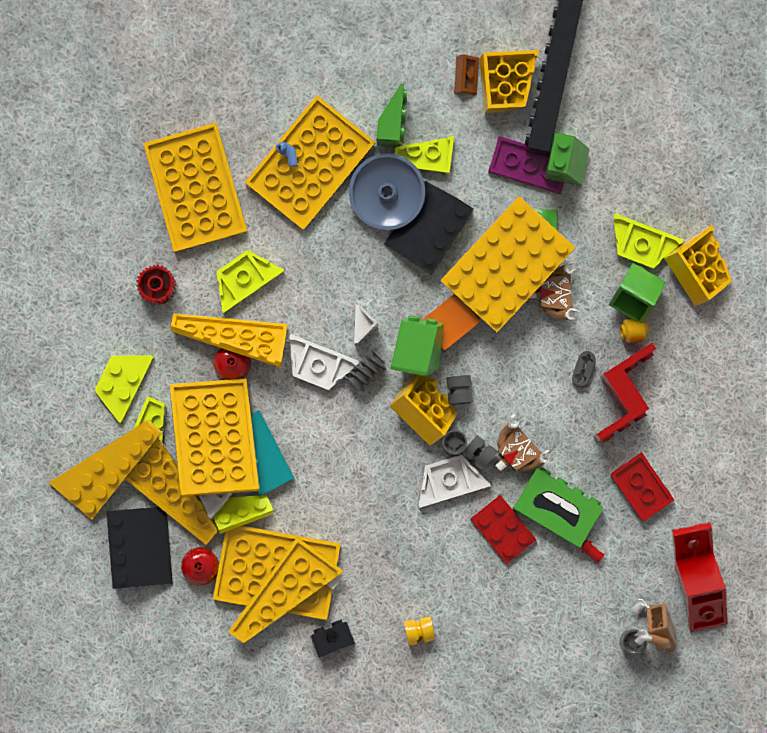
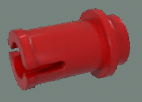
(591, 551)

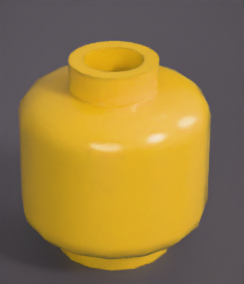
(633, 330)

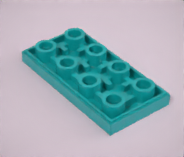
(271, 465)

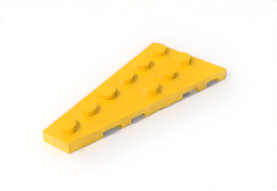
(100, 475)

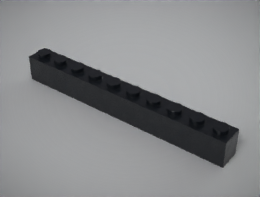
(554, 76)

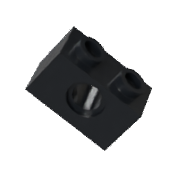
(321, 643)

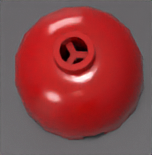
(226, 371)
(209, 566)

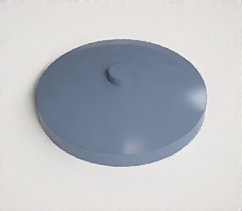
(387, 191)

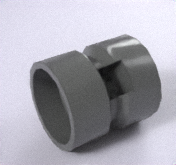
(459, 389)
(454, 442)
(485, 456)
(628, 643)

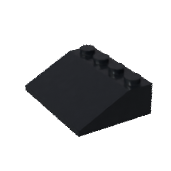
(432, 231)
(139, 547)

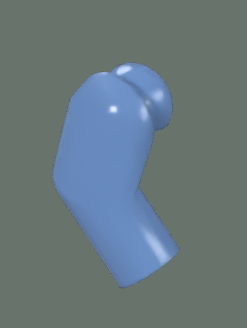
(288, 151)

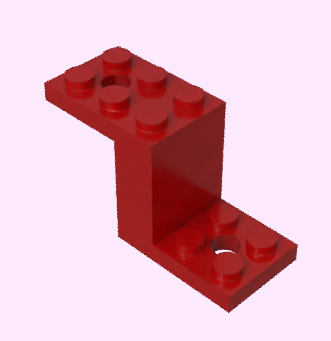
(625, 393)
(700, 577)

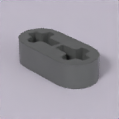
(579, 366)

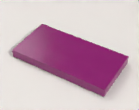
(516, 163)

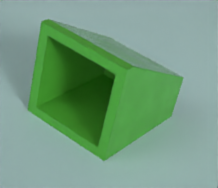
(567, 159)
(637, 293)
(418, 346)

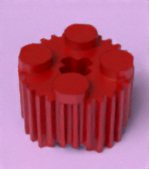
(152, 275)

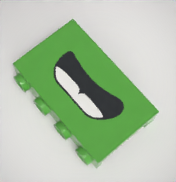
(558, 507)

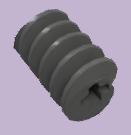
(366, 372)

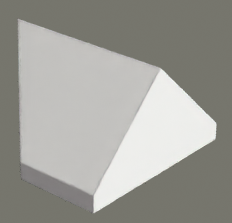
(364, 324)

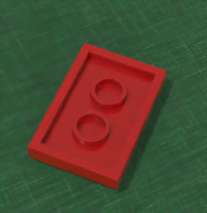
(642, 487)
(503, 529)

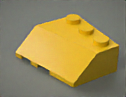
(506, 79)
(700, 266)
(424, 408)

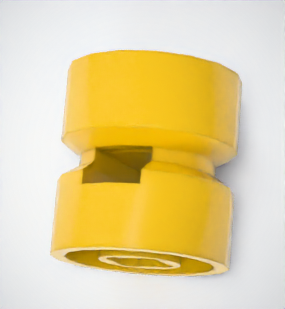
(419, 631)

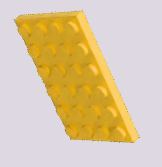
(326, 154)
(195, 187)
(508, 264)
(213, 437)
(251, 556)

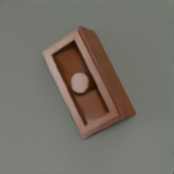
(466, 74)

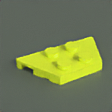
(641, 242)
(244, 277)
(121, 382)

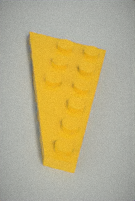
(249, 338)
(159, 481)
(291, 582)

